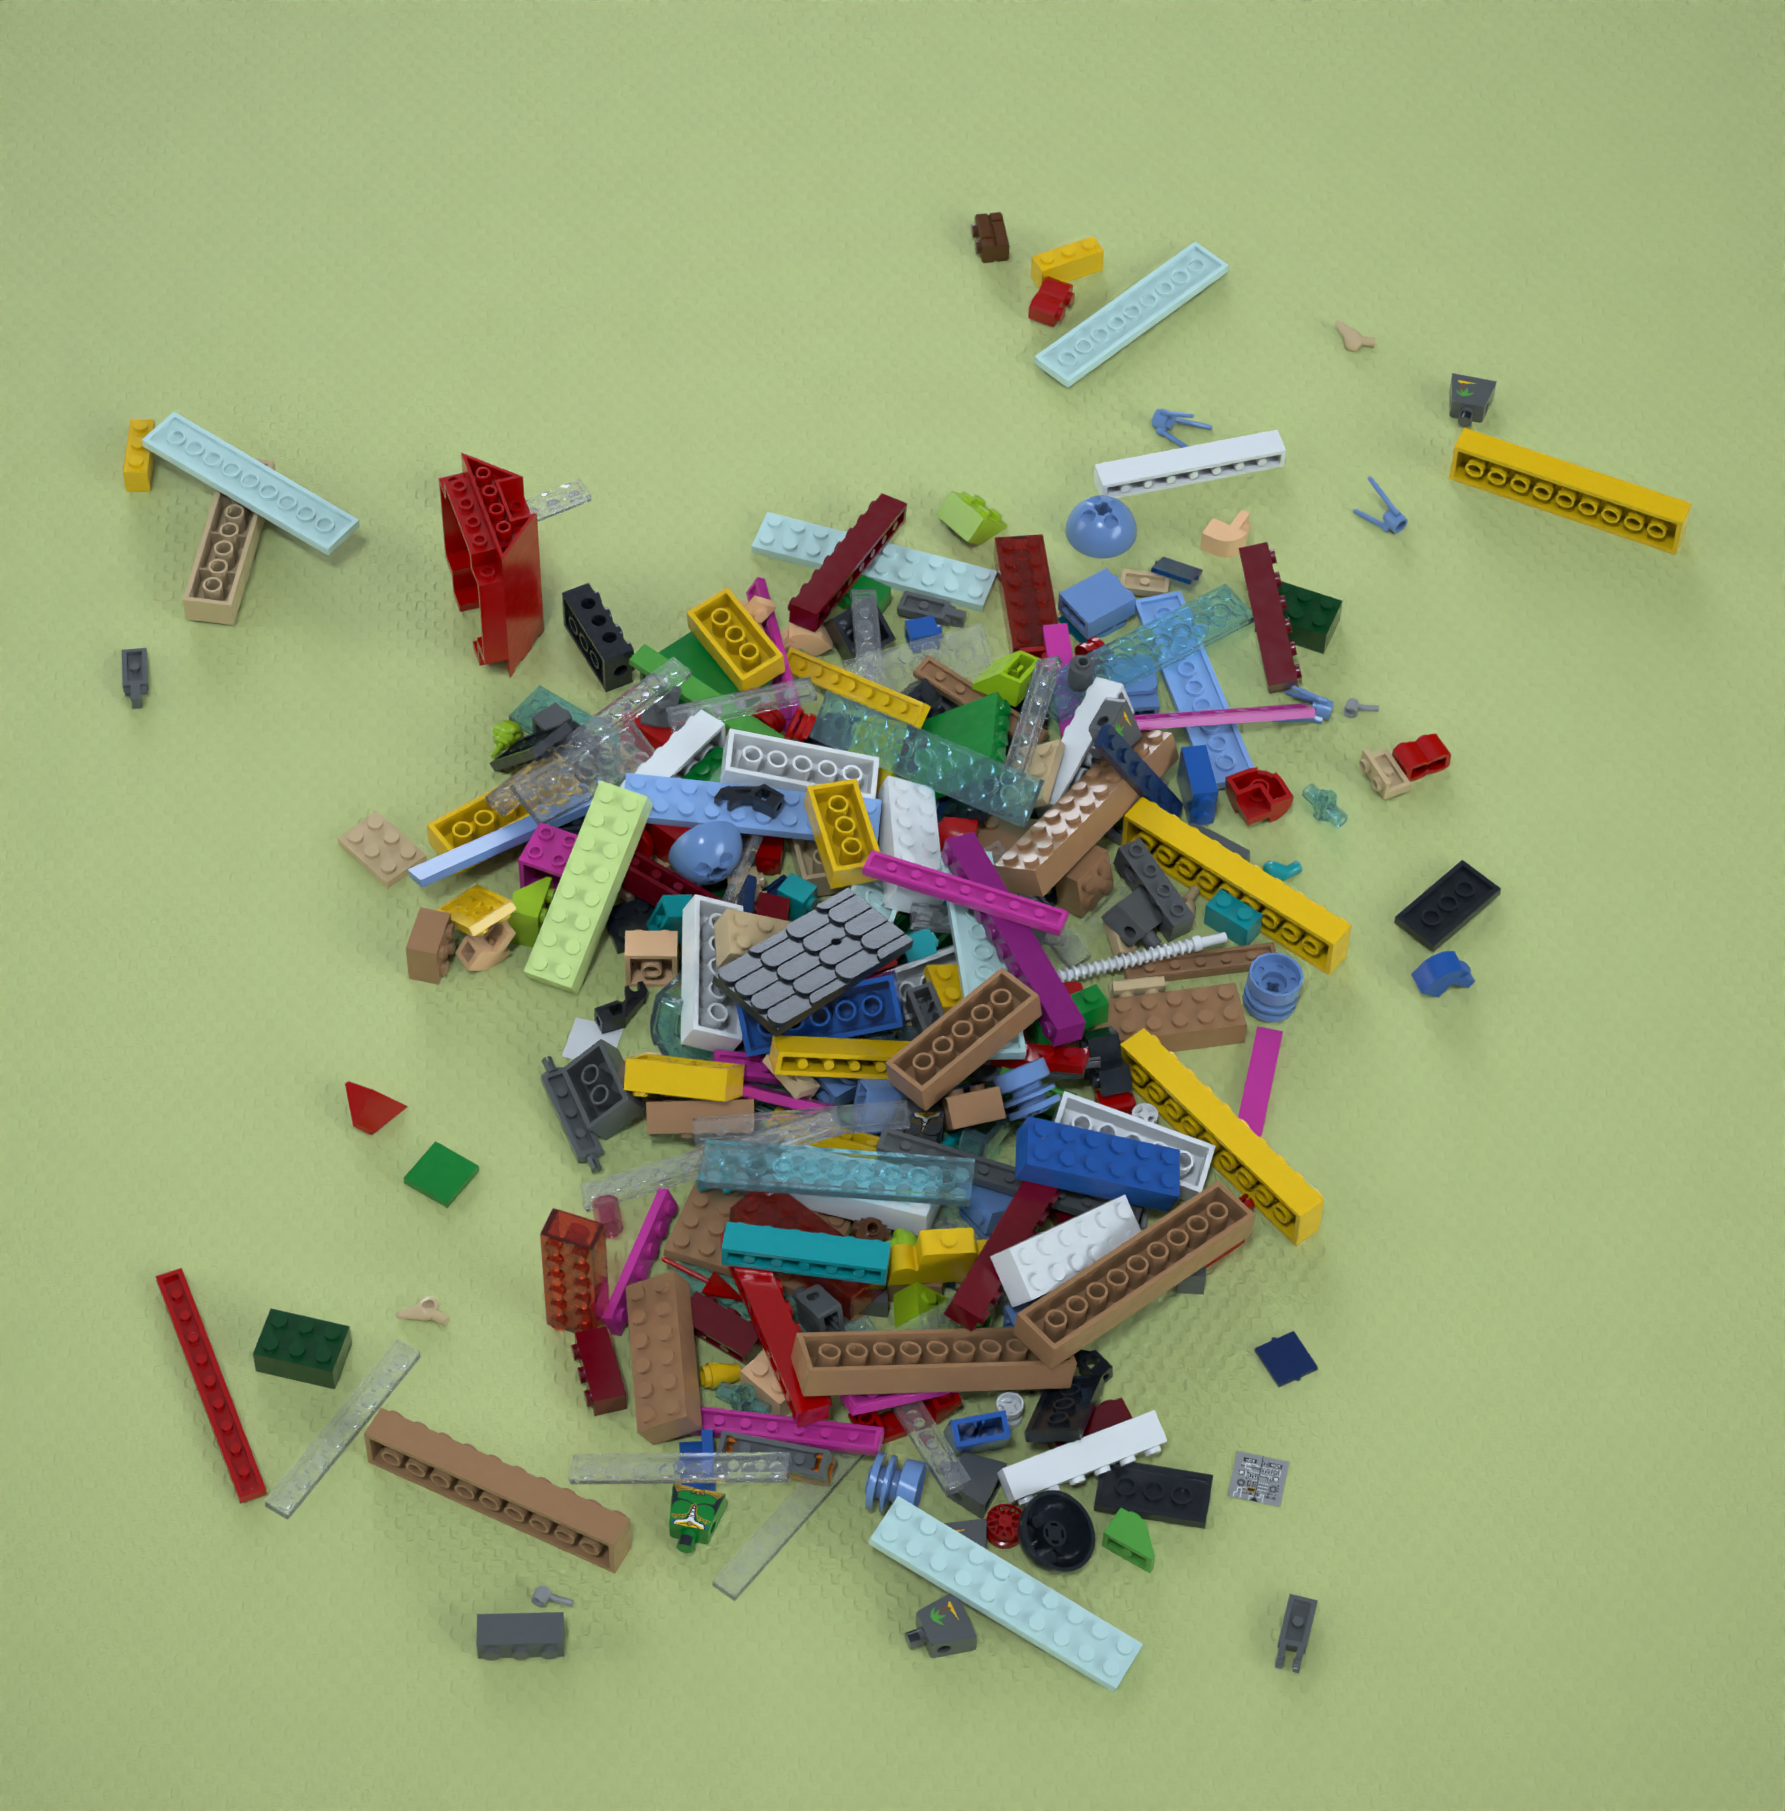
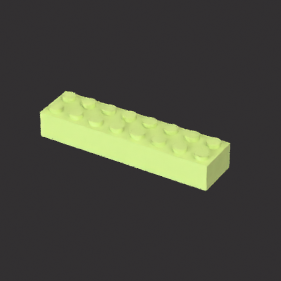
(588, 887)

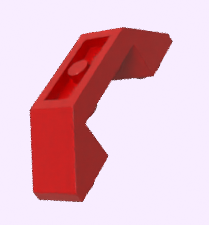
(938, 1408)

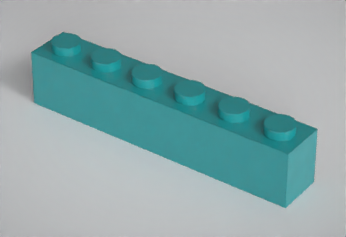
(806, 1253)

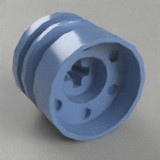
(1272, 987)
(1027, 1089)
(890, 1482)

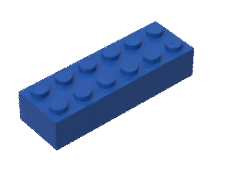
(861, 1010)
(1097, 1163)

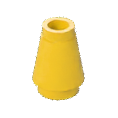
(714, 1373)

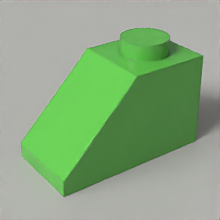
(1130, 1539)

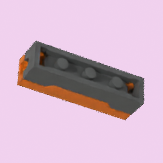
(807, 1463)

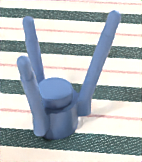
(1166, 420)
(1392, 518)
(1322, 705)

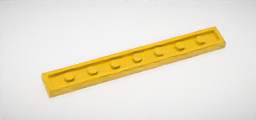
(857, 688)

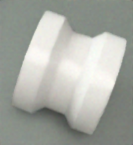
(1146, 1112)

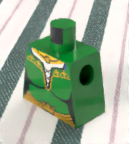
(694, 1515)

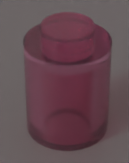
(607, 1211)

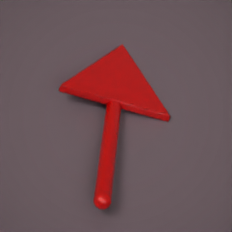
(714, 1285)

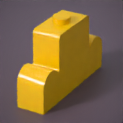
(935, 1258)

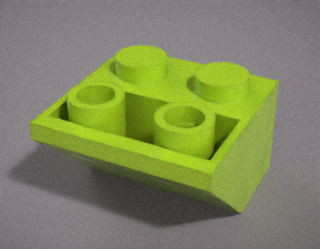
(971, 517)
(1008, 676)
(532, 906)
(914, 1301)

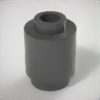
(1080, 672)

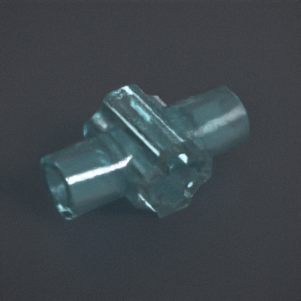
(1325, 805)
(904, 1033)
(742, 1398)

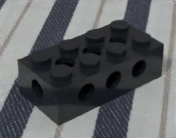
(597, 637)

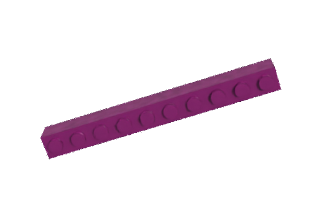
(1017, 944)

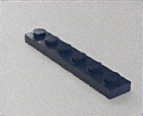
(1135, 770)

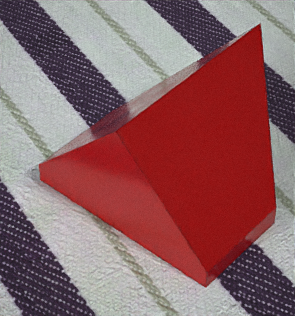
(370, 1108)

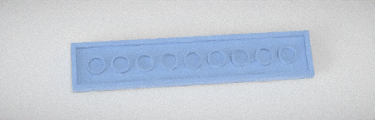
(1196, 688)
(692, 803)

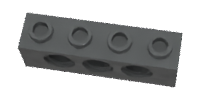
(1141, 870)

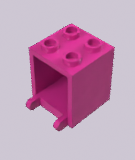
(545, 855)

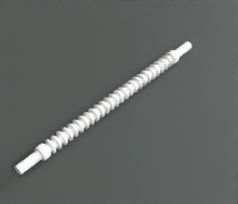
(1195, 943)

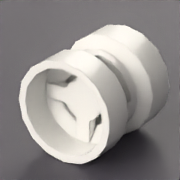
(1013, 1404)

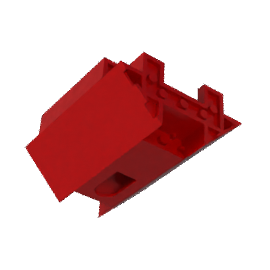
(493, 558)

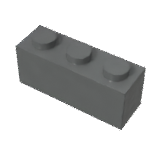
(520, 1635)

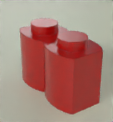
(1051, 301)
(1422, 756)

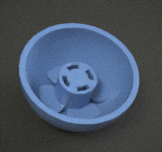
(1101, 527)
(707, 852)

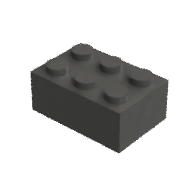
(599, 1091)

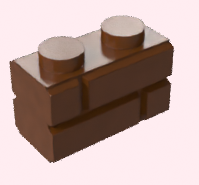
(991, 237)

